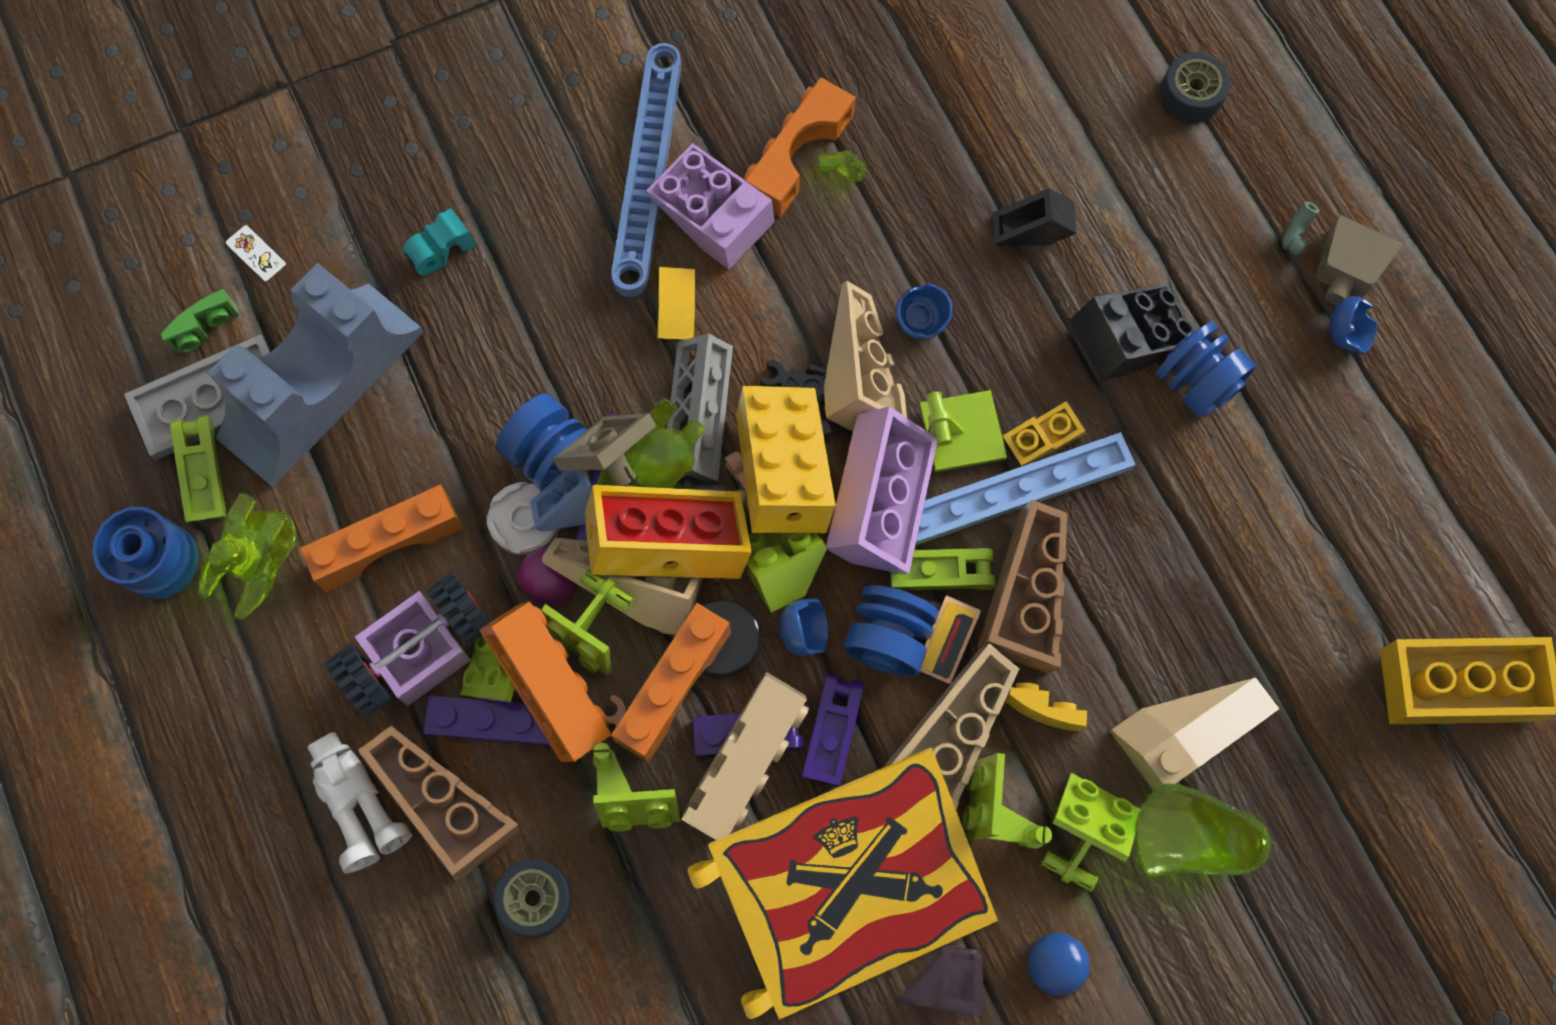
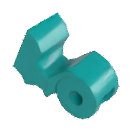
(431, 248)

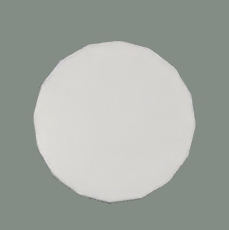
(513, 523)

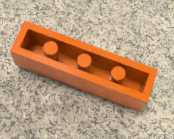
(546, 681)

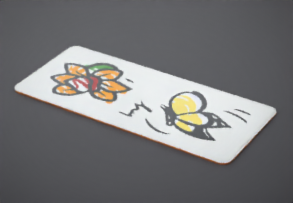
(255, 253)

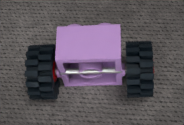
(409, 648)

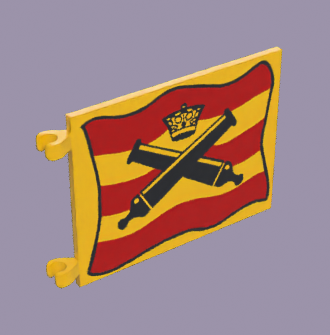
(850, 884)

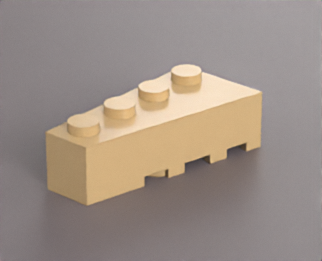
(963, 718)
(744, 758)

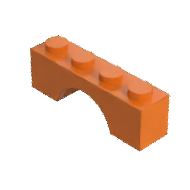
(821, 115)
(349, 551)
(663, 692)

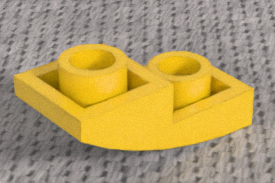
(676, 303)
(1044, 435)
(1034, 704)

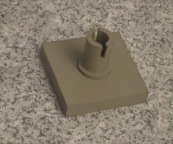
(605, 446)

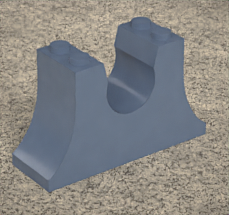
(307, 383)

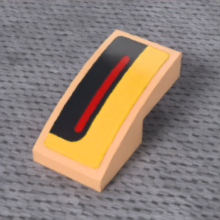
(949, 639)

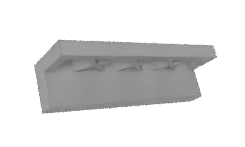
(705, 402)

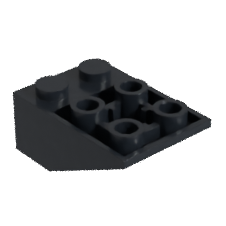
(1130, 329)

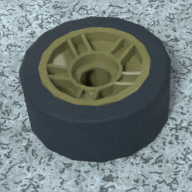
(1199, 71)
(513, 892)

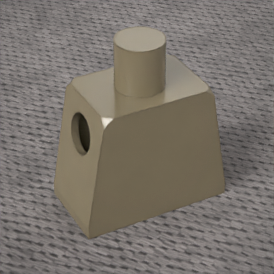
(1353, 259)

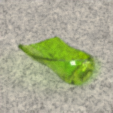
(1197, 834)

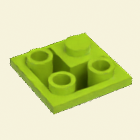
(783, 565)

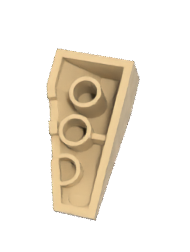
(857, 364)
(657, 601)
(1186, 732)

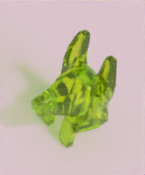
(663, 453)
(249, 550)

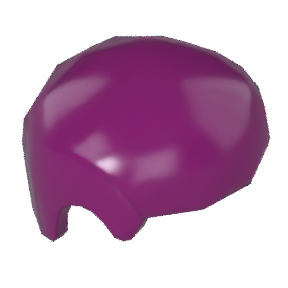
(542, 582)

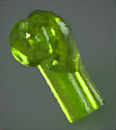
(845, 163)

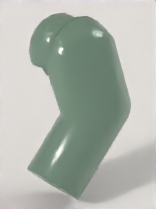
(1297, 226)

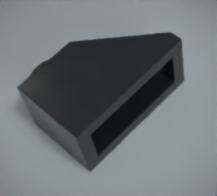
(1035, 220)

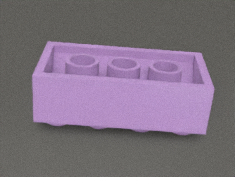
(882, 491)

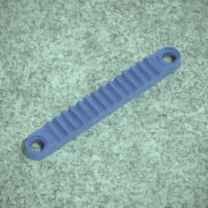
(646, 165)

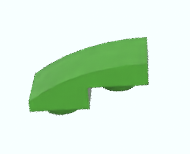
(190, 327)

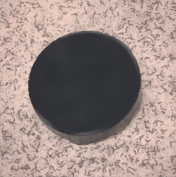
(742, 643)

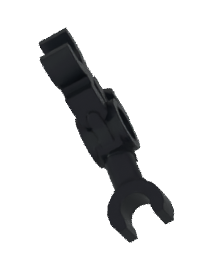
(814, 379)

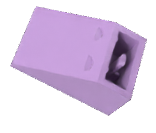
(712, 205)

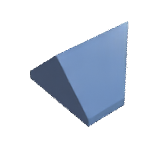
(562, 501)

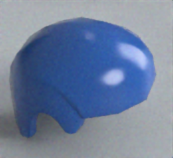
(924, 311)
(1351, 326)
(804, 627)
(1058, 964)

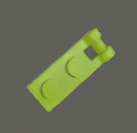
(198, 470)
(947, 570)

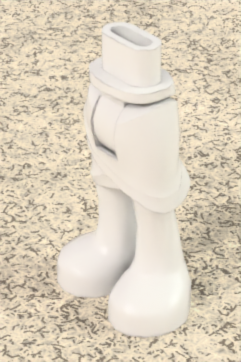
(343, 785)

